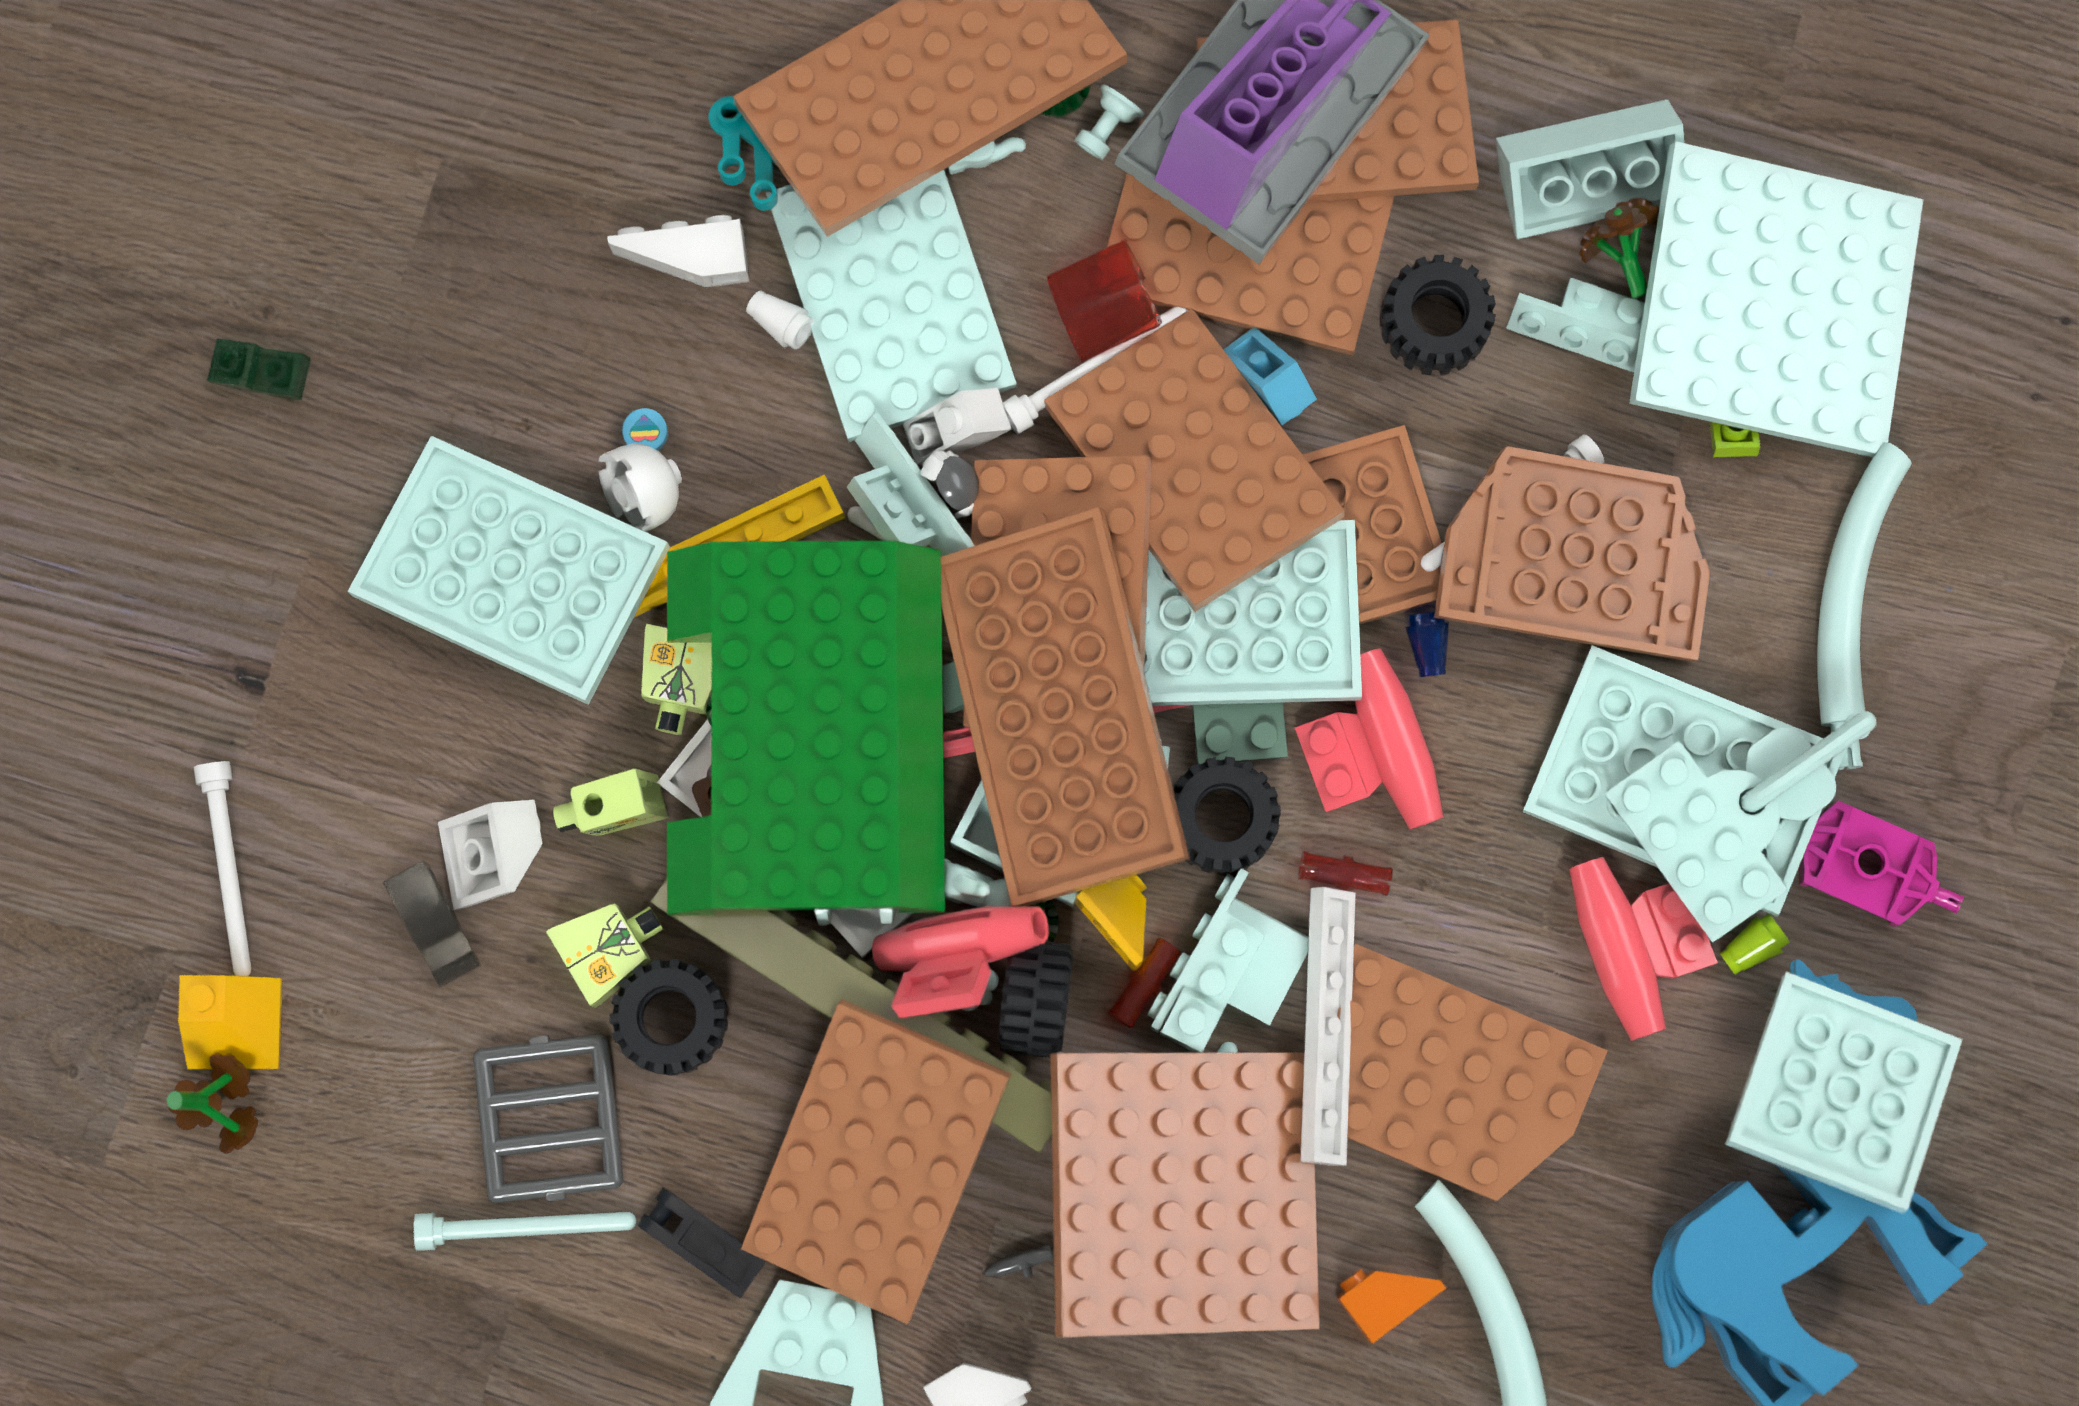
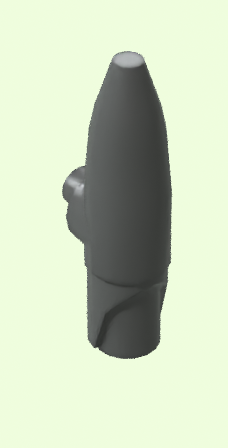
(1020, 1261)

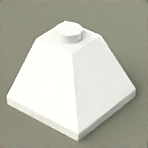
(489, 850)

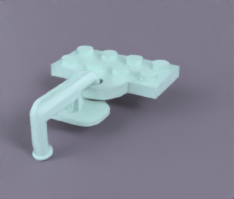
(1702, 835)

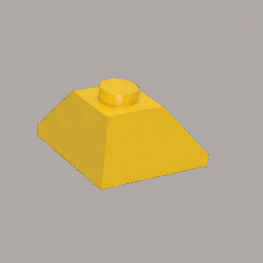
(1119, 915)
(231, 1018)

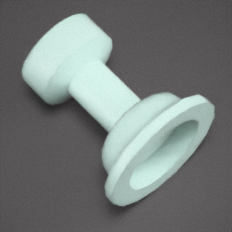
(1116, 109)

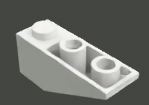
(697, 253)

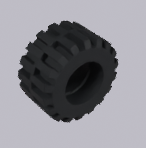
(1446, 280)
(1254, 791)
(1036, 1000)
(630, 1008)

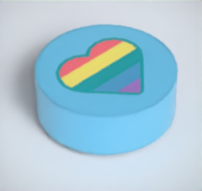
(646, 428)

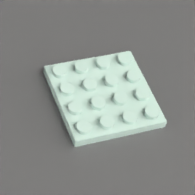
(1844, 1092)

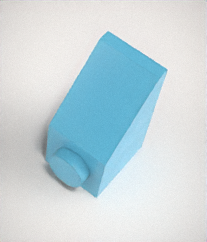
(1271, 375)

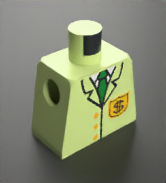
(675, 678)
(627, 801)
(604, 948)

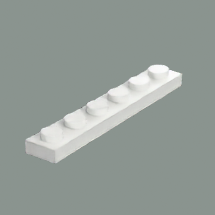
(1325, 1035)

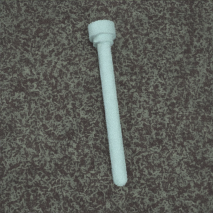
(434, 1230)

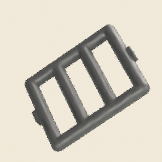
(604, 1134)

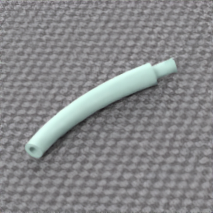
(1843, 593)
(1494, 1298)

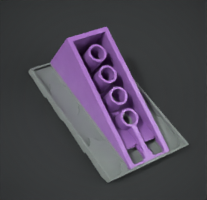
(1269, 112)

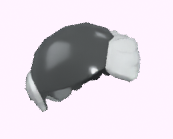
(954, 479)

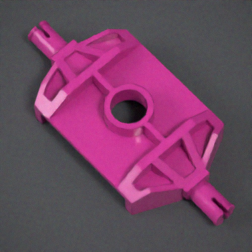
(1906, 871)

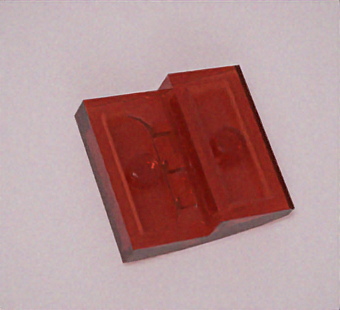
(1103, 300)

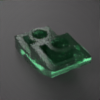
(258, 369)

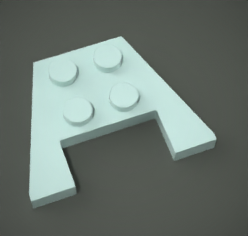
(810, 1336)

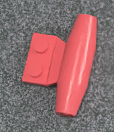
(1376, 746)
(1636, 943)
(950, 954)

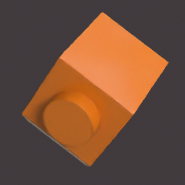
(1384, 1299)

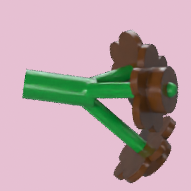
(1622, 220)
(201, 1104)

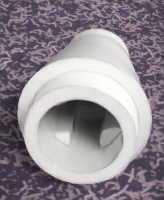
(781, 319)

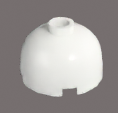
(640, 485)

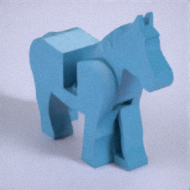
(1734, 1254)

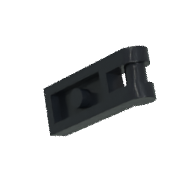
(702, 1243)

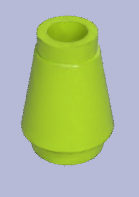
(1755, 944)

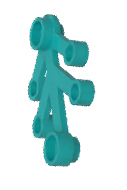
(731, 133)

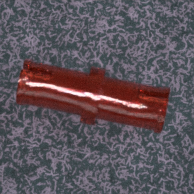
(1345, 873)
(1145, 983)

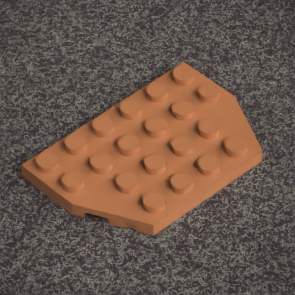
(1577, 556)
(1459, 1078)

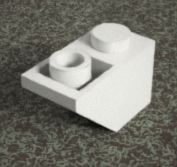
(957, 423)
(977, 1387)

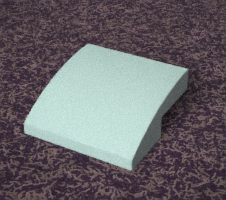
(1272, 966)

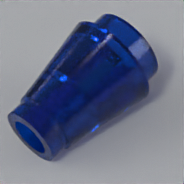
(1428, 643)

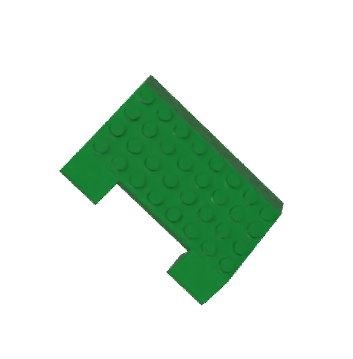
(816, 727)

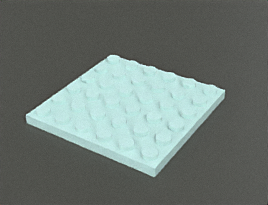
(1776, 300)

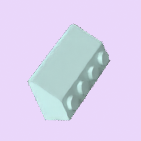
(1586, 166)

